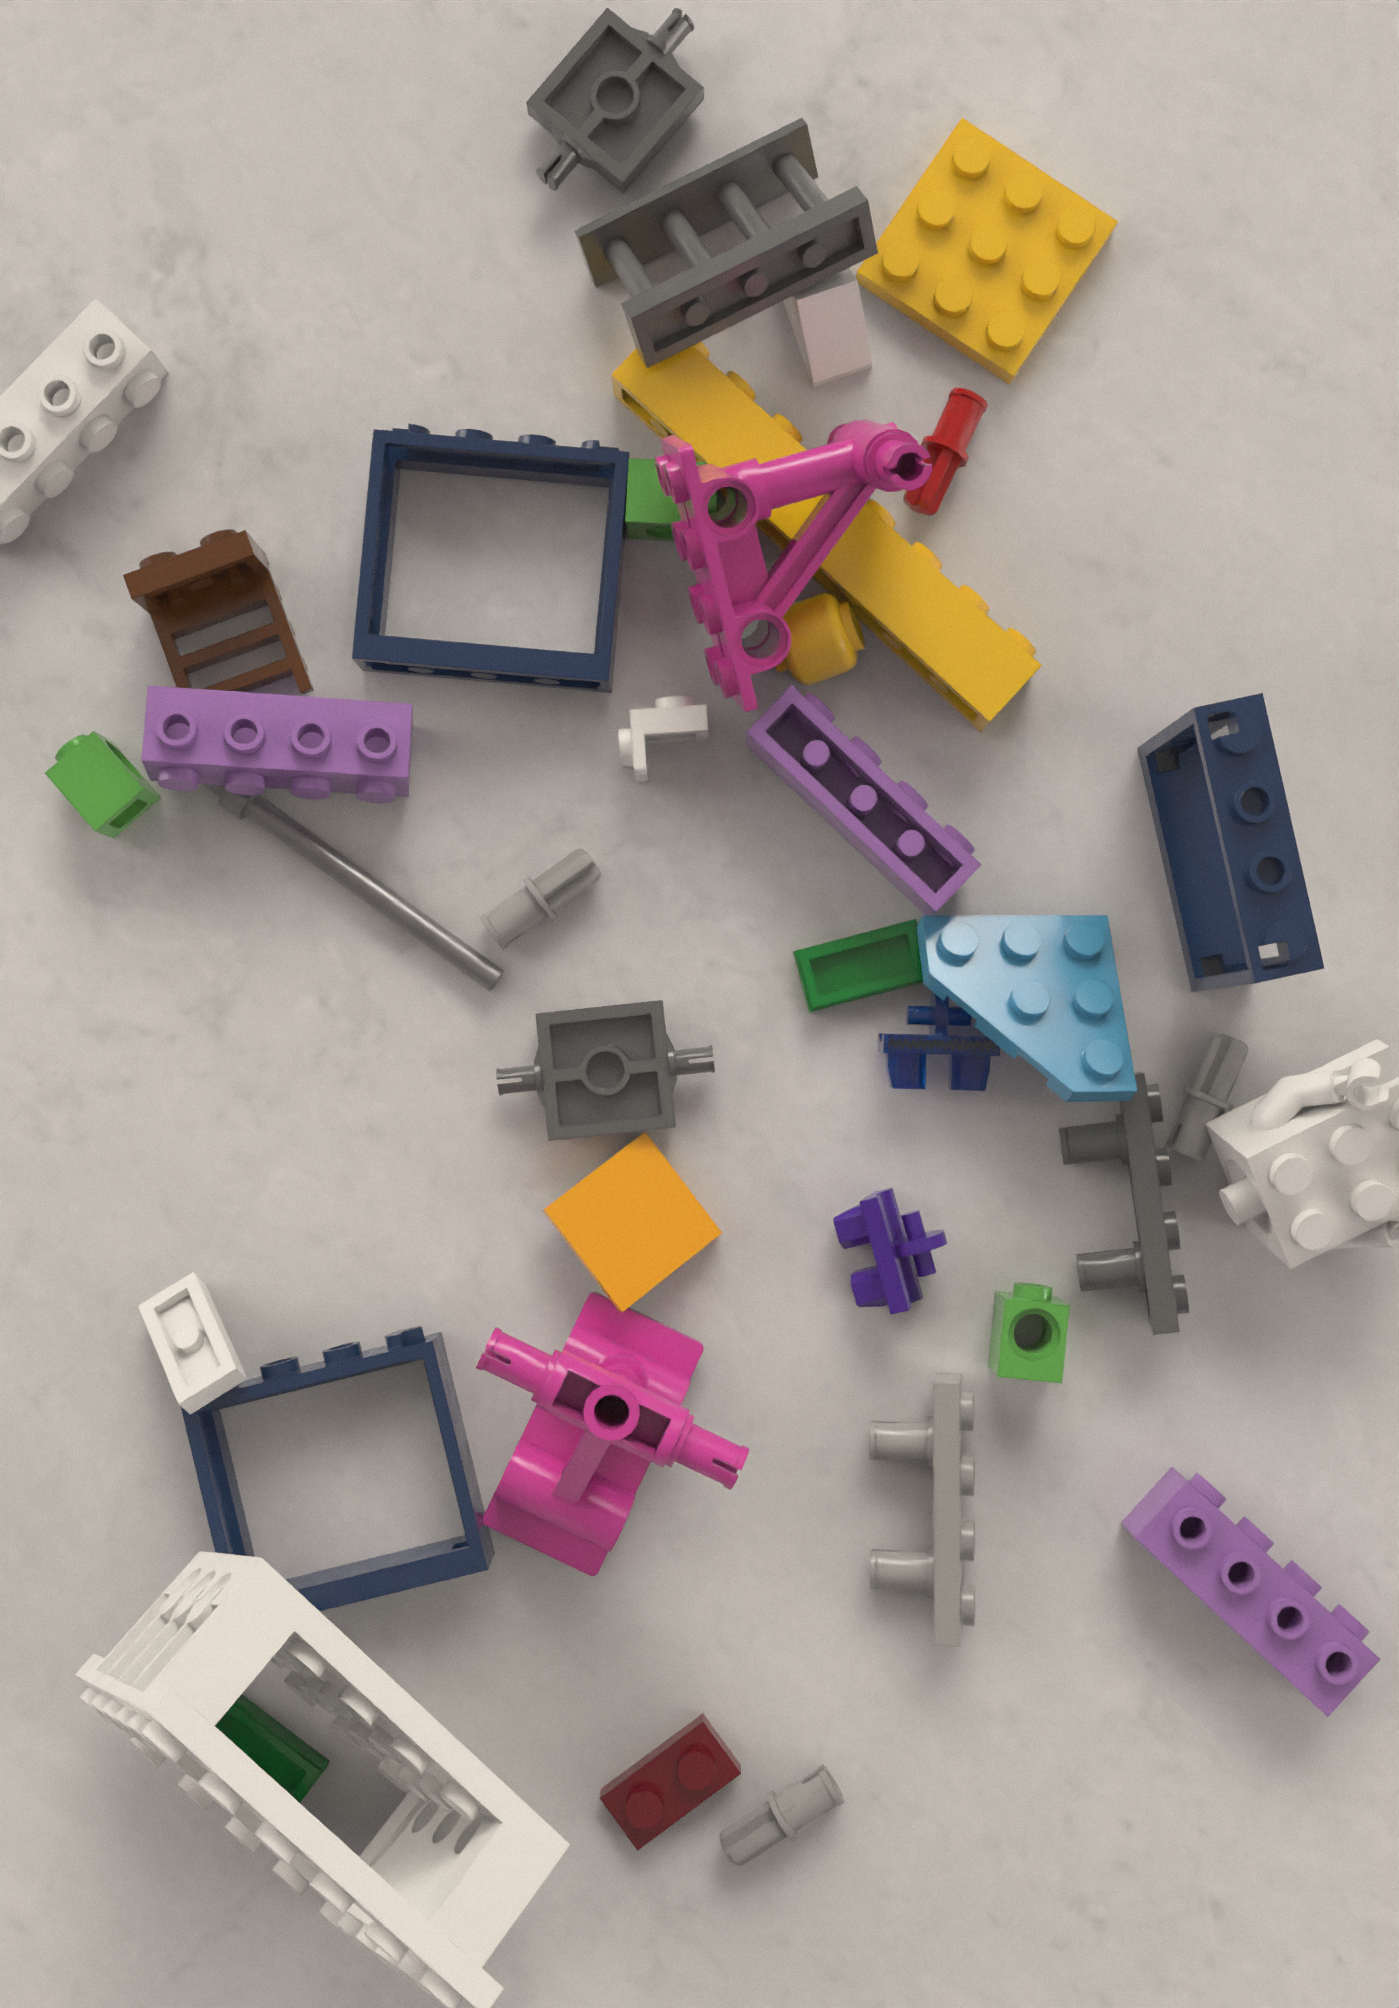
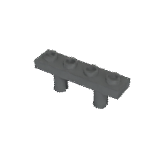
(1157, 1231)

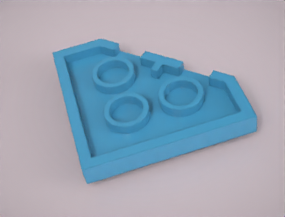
(1038, 993)

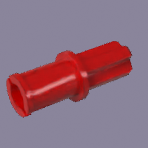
(947, 449)

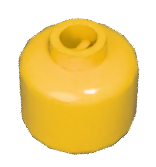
(822, 639)

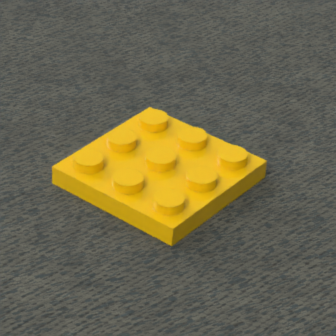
(985, 250)

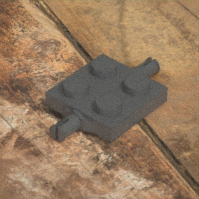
(615, 100)
(605, 1070)

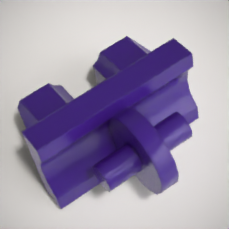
(894, 1277)

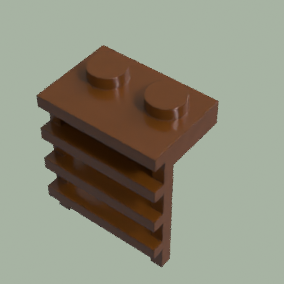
(209, 587)

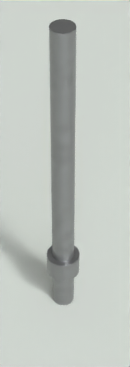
(361, 884)

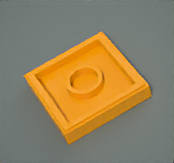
(632, 1222)

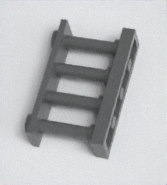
(745, 278)

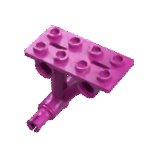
(726, 546)
(595, 1428)

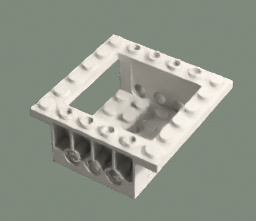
(449, 1860)

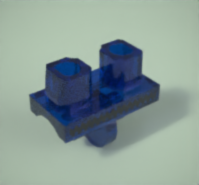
(967, 1054)

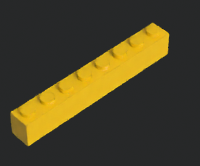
(890, 583)

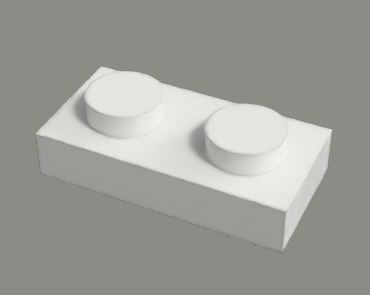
(192, 1343)

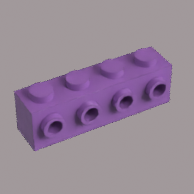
(277, 743)
(861, 801)
(1250, 1591)

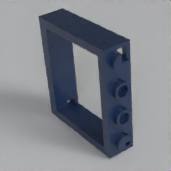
(477, 454)
(1230, 846)
(375, 1575)

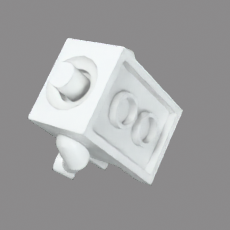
(1317, 1158)

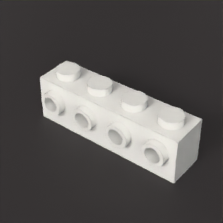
(68, 409)

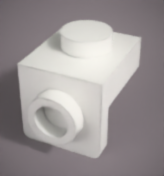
(670, 721)

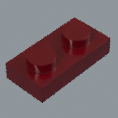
(670, 1781)

